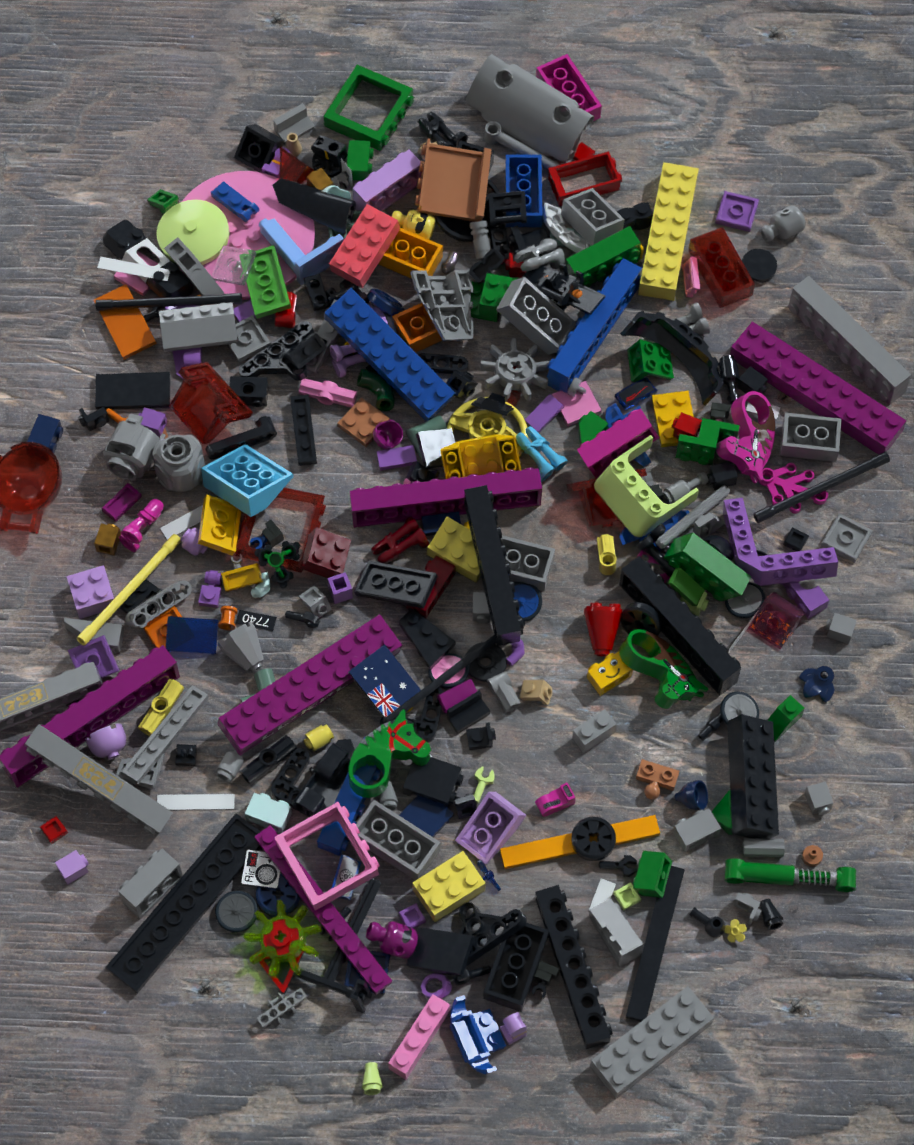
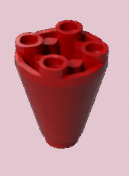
(602, 626)

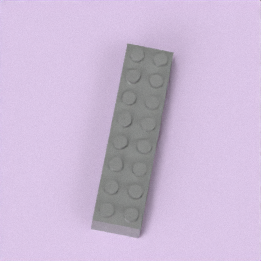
(849, 340)

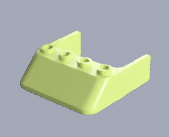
(632, 498)

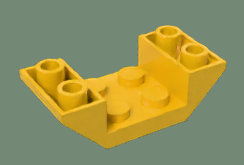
(481, 456)

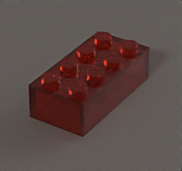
(721, 267)

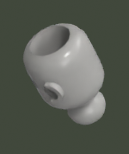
(784, 224)

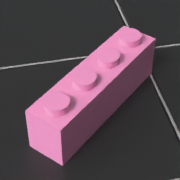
(419, 1037)

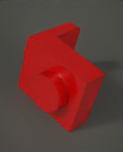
(514, 267)

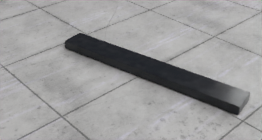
(654, 947)

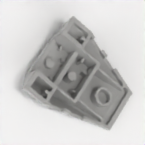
(447, 302)

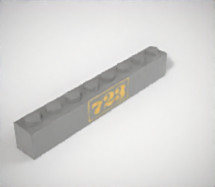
(48, 695)
(98, 779)

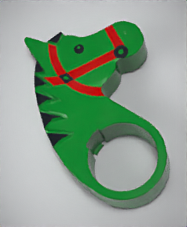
(387, 742)

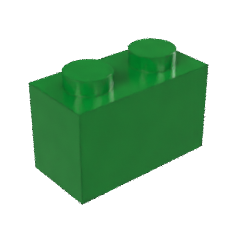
(359, 159)
(652, 874)

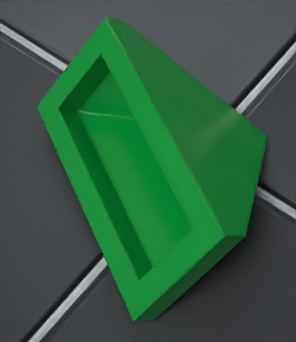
(722, 813)

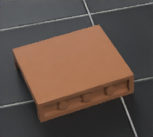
(453, 182)

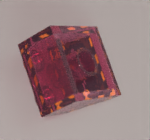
(776, 620)

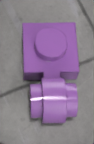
(211, 594)

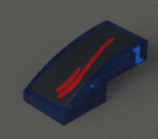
(634, 393)

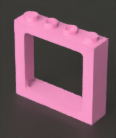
(312, 825)

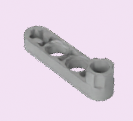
(157, 601)

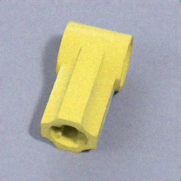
(606, 554)

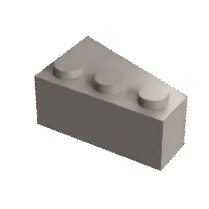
(616, 932)

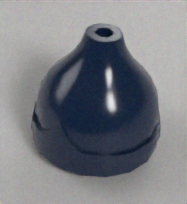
(693, 795)

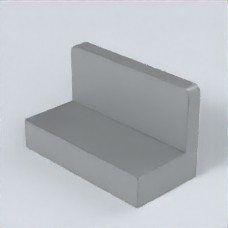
(293, 122)

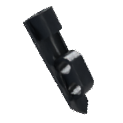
(314, 203)
(326, 780)

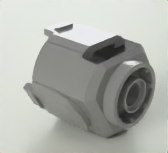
(131, 449)
(179, 462)

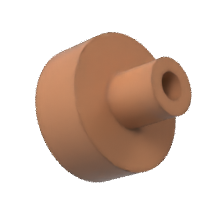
(812, 856)

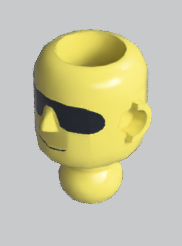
(416, 222)

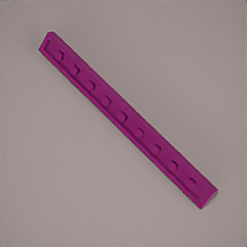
(329, 918)

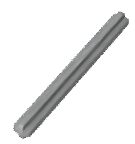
(689, 519)

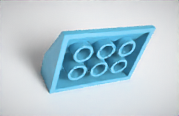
(245, 479)

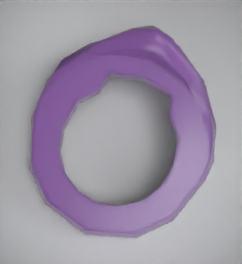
(443, 992)

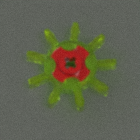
(292, 944)

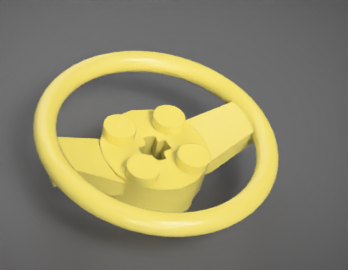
(476, 422)

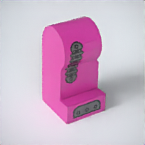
(556, 800)

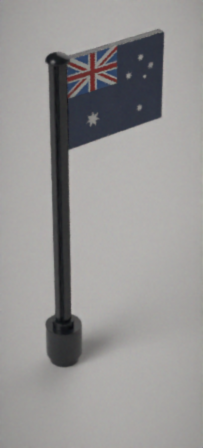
(392, 687)

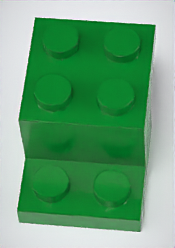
(488, 296)
(702, 448)

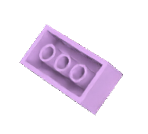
(388, 183)

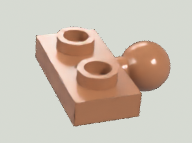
(656, 776)

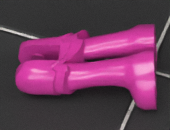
(131, 535)

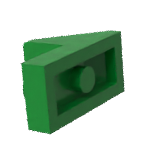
(163, 200)

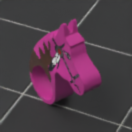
(756, 439)

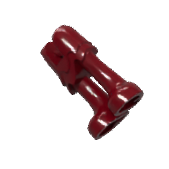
(393, 549)

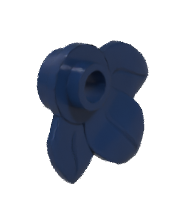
(816, 685)

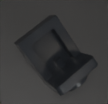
(94, 420)

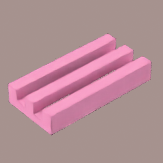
(691, 277)

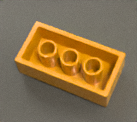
(412, 253)

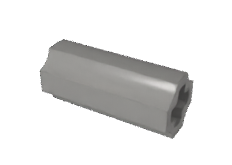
(763, 847)

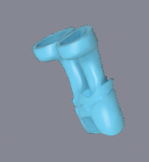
(540, 444)

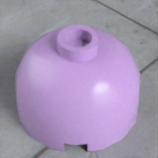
(107, 742)

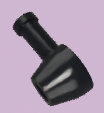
(710, 929)

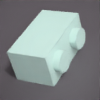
(268, 812)

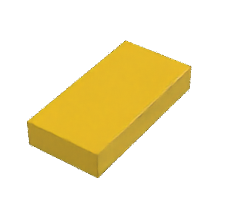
(242, 577)

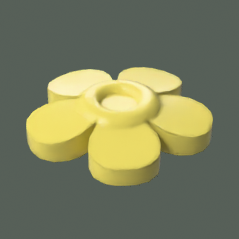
(735, 931)

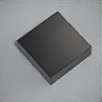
(796, 540)

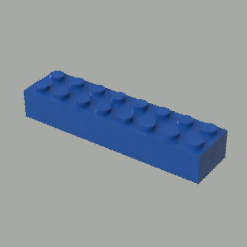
(594, 328)
(389, 355)

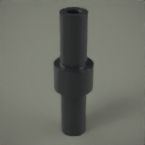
(712, 725)

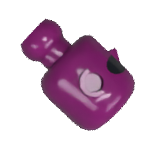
(393, 938)

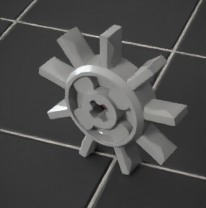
(515, 370)

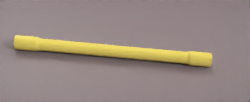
(91, 630)

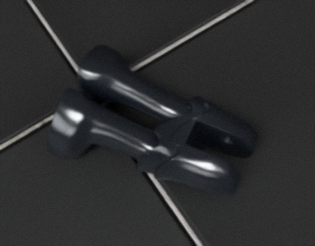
(435, 125)
(647, 546)

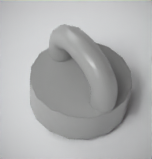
(575, 387)

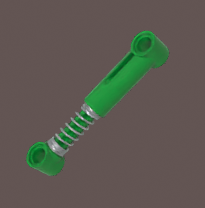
(739, 871)

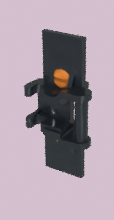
(569, 286)

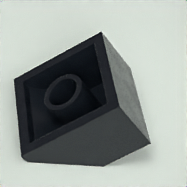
(257, 147)

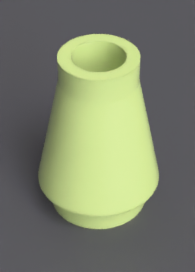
(371, 1081)

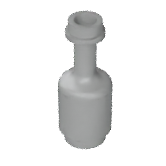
(681, 488)
(229, 766)

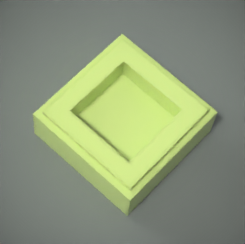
(627, 896)

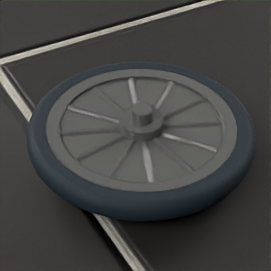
(236, 911)

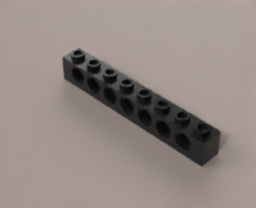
(591, 1035)

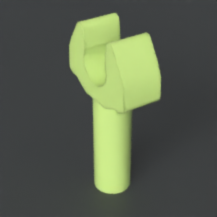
(482, 782)

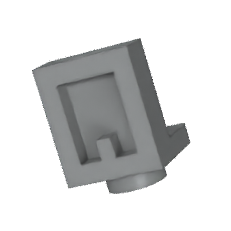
(315, 601)

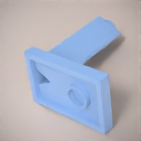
(301, 264)

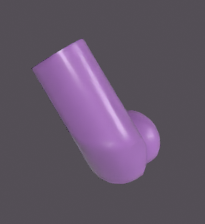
(517, 653)

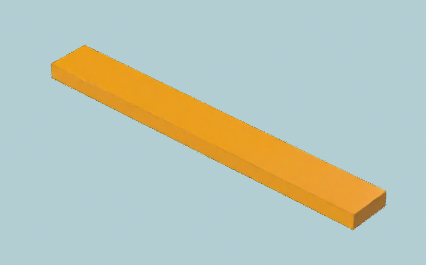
(562, 846)

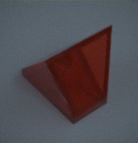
(292, 168)

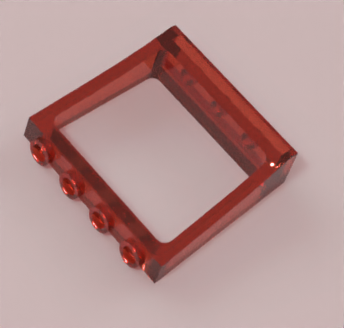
(291, 494)

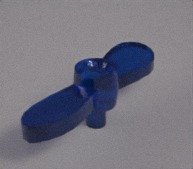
(488, 875)

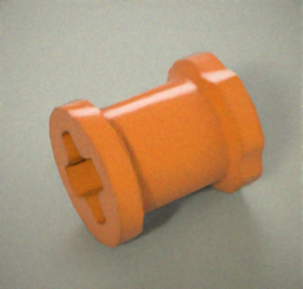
(227, 618)

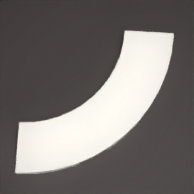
(555, 223)

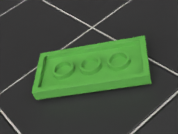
(267, 284)

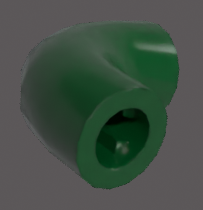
(379, 387)

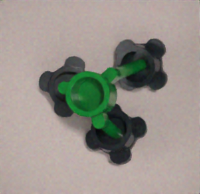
(276, 560)

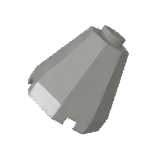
(243, 647)

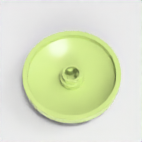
(198, 226)

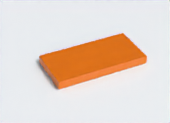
(126, 325)

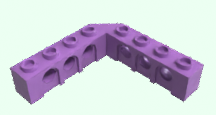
(775, 567)

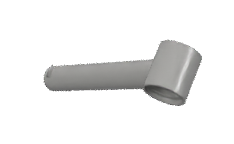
(509, 142)

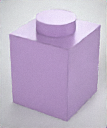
(72, 866)

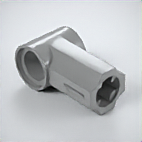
(502, 687)

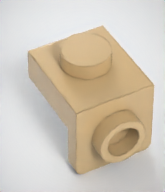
(536, 691)

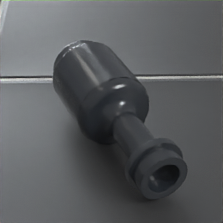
(729, 372)

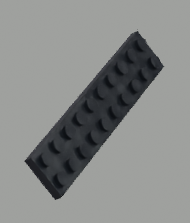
(184, 904)

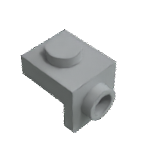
(749, 904)

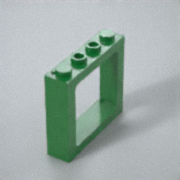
(356, 131)

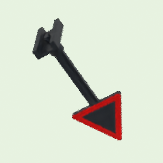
(285, 974)

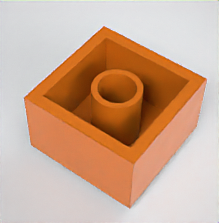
(416, 328)

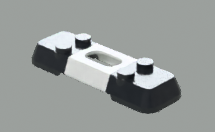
(124, 242)

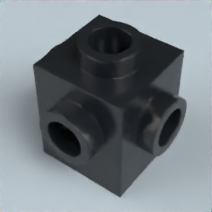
(462, 384)

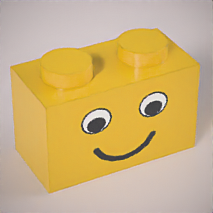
(608, 673)

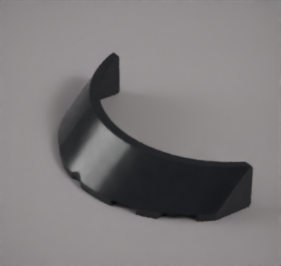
(684, 344)

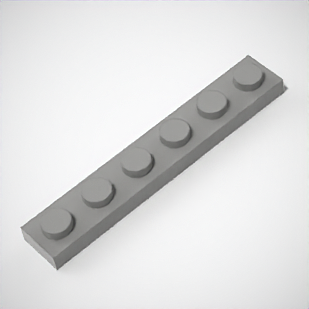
(164, 735)

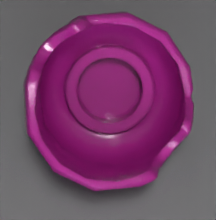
(388, 434)

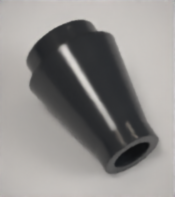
(771, 916)

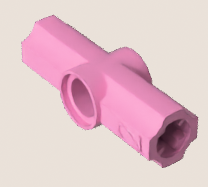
(328, 392)

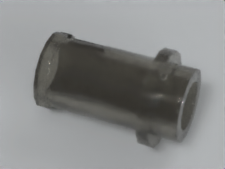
(450, 263)

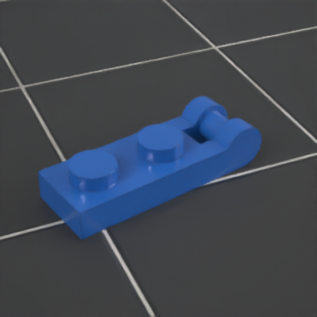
(234, 201)

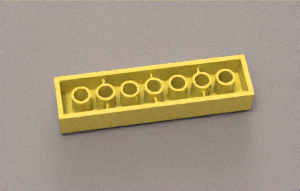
(668, 231)

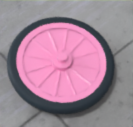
(443, 665)

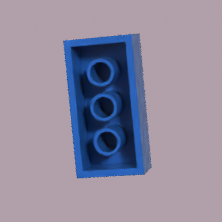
(525, 174)

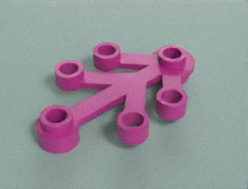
(789, 485)

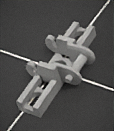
(286, 1002)

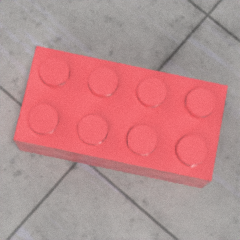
(364, 246)

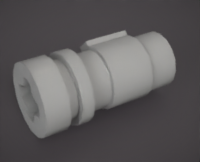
(481, 240)

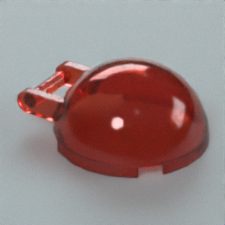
(28, 484)

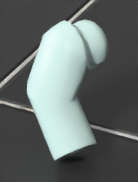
(262, 588)

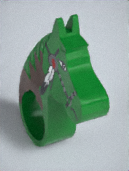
(665, 664)

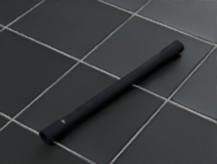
(110, 304)
(872, 463)

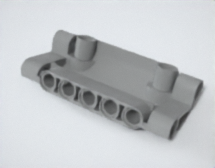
(528, 109)

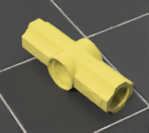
(167, 697)

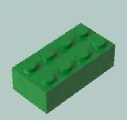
(599, 259)
(707, 567)

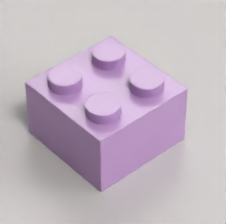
(90, 591)

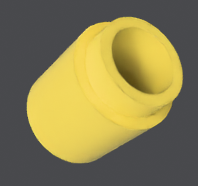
(318, 737)

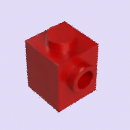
(686, 425)

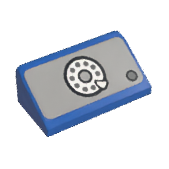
(346, 869)

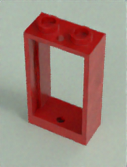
(580, 166)

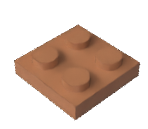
(361, 421)

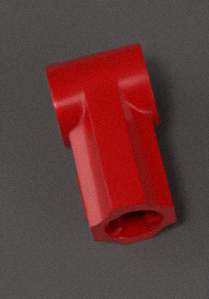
(287, 317)

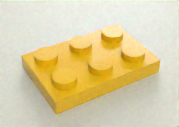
(666, 409)
(219, 525)

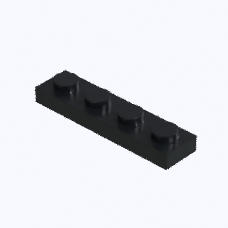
(303, 430)

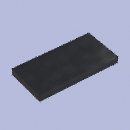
(132, 390)
(396, 584)

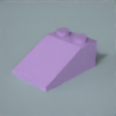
(490, 827)

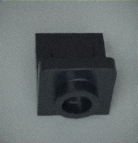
(419, 473)
(480, 737)

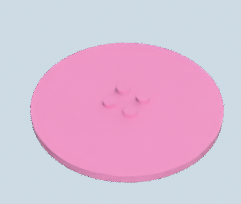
(259, 190)

